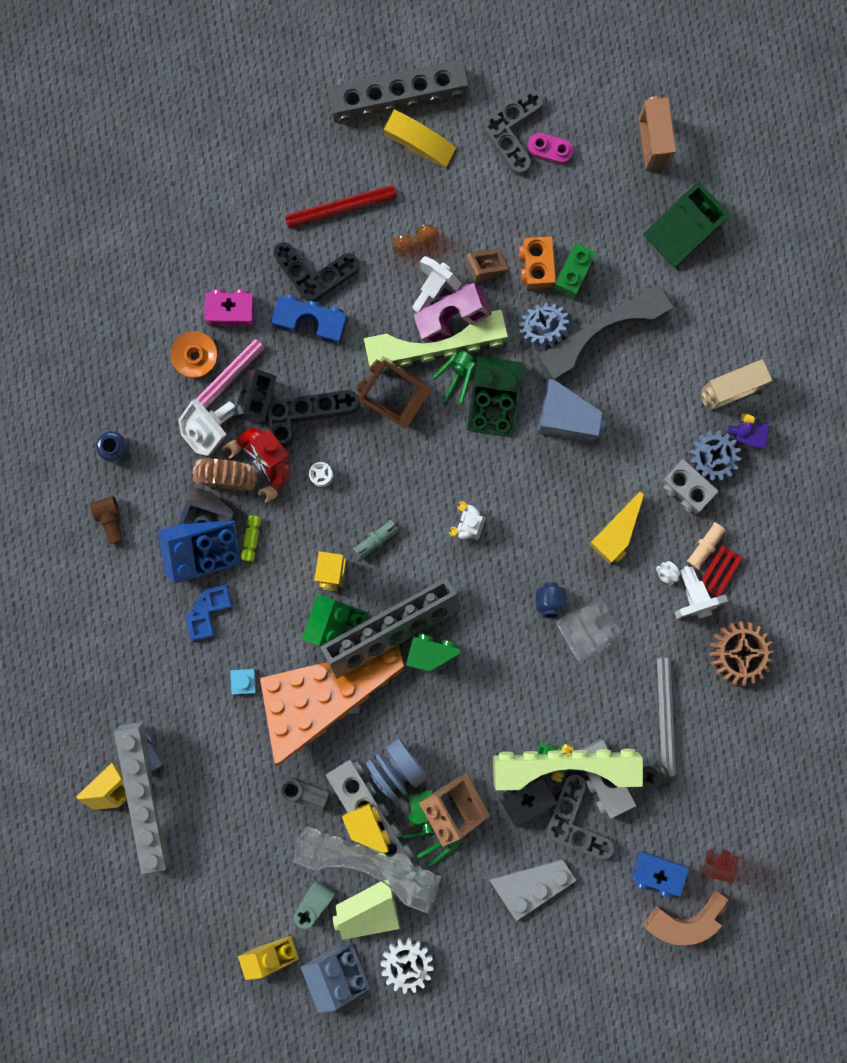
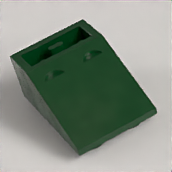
(687, 224)
(495, 396)

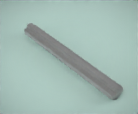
(666, 715)

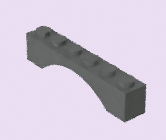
(643, 309)

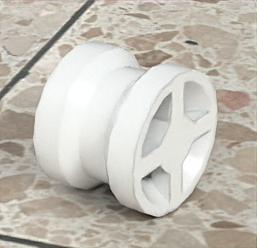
(318, 472)

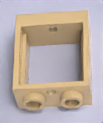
(735, 385)

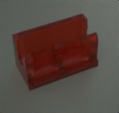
(723, 867)

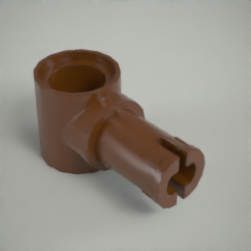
(107, 512)

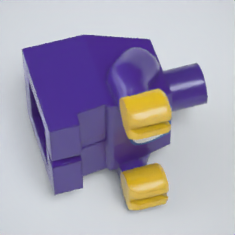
(748, 433)

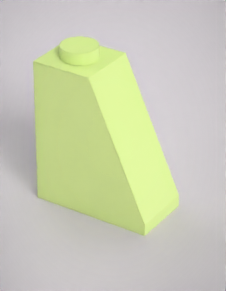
(367, 913)

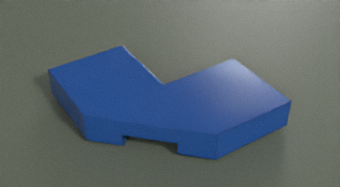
(209, 601)

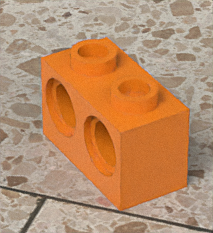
(542, 263)

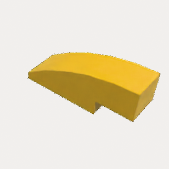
(419, 139)

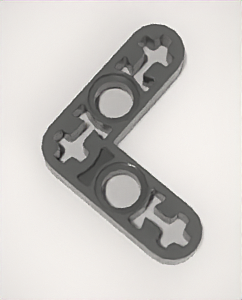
(504, 131)
(571, 829)

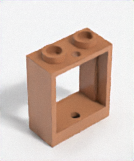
(656, 133)
(473, 812)

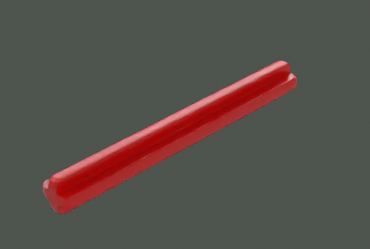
(341, 206)

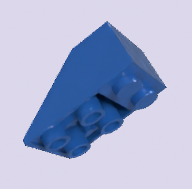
(198, 549)

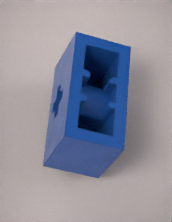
(648, 864)

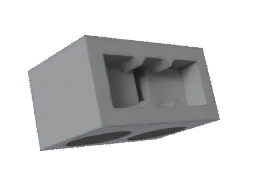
(692, 482)

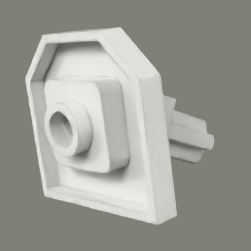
(439, 278)
(203, 428)
(697, 596)

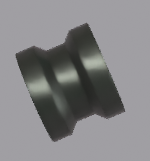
(660, 777)

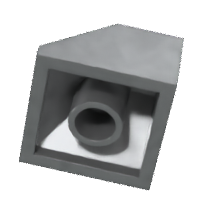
(203, 507)

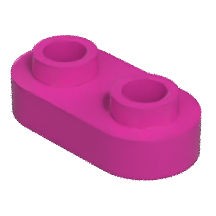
(549, 150)

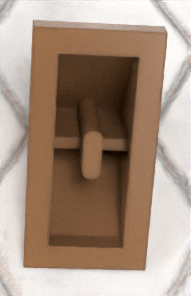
(485, 264)

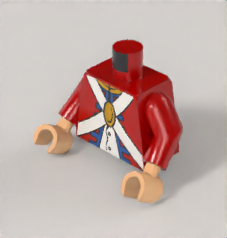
(267, 455)

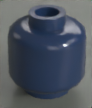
(107, 442)
(551, 600)

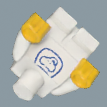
(471, 523)

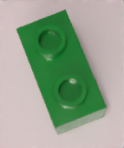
(574, 271)

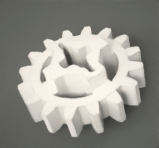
(416, 970)

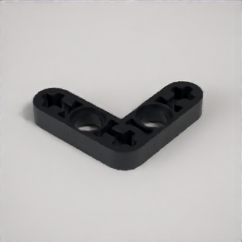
(315, 280)

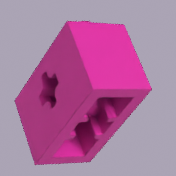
(240, 315)

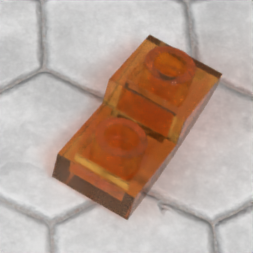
(423, 236)

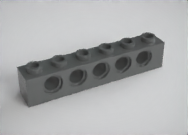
(406, 81)
(391, 628)

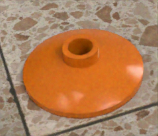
(188, 344)

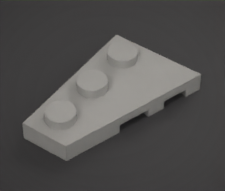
(531, 887)

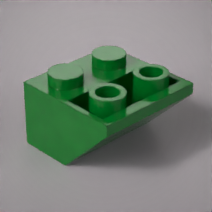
(330, 620)
(428, 654)

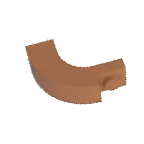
(689, 930)

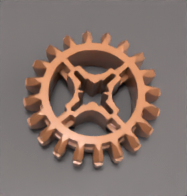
(224, 474)
(762, 652)

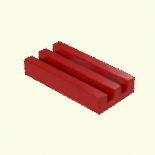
(729, 554)

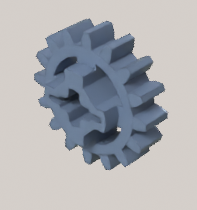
(556, 323)
(706, 451)

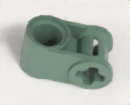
(315, 902)

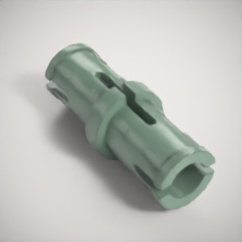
(375, 540)

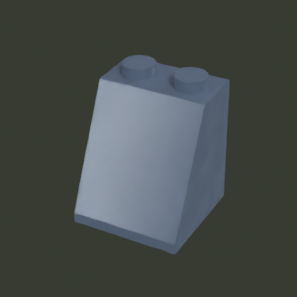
(569, 415)

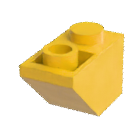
(105, 790)
(364, 828)
(268, 958)

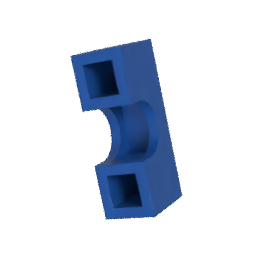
(291, 312)

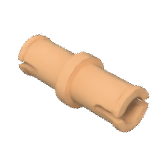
(706, 545)

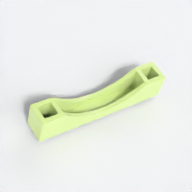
(486, 332)
(516, 771)

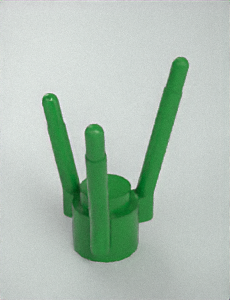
(462, 364)
(452, 846)

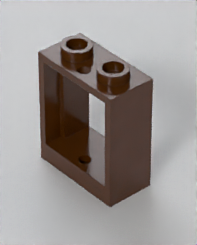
(413, 404)

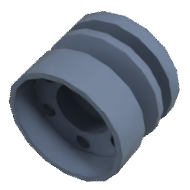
(396, 770)

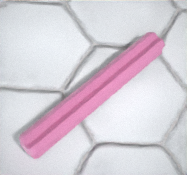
(230, 373)

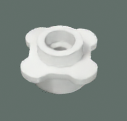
(668, 572)

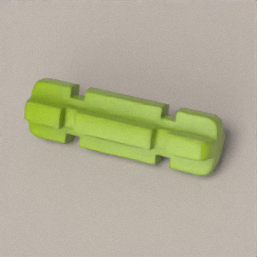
(251, 538)

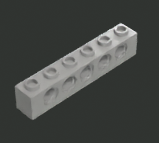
(353, 770)

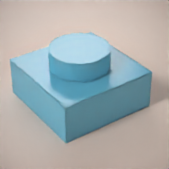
(243, 681)

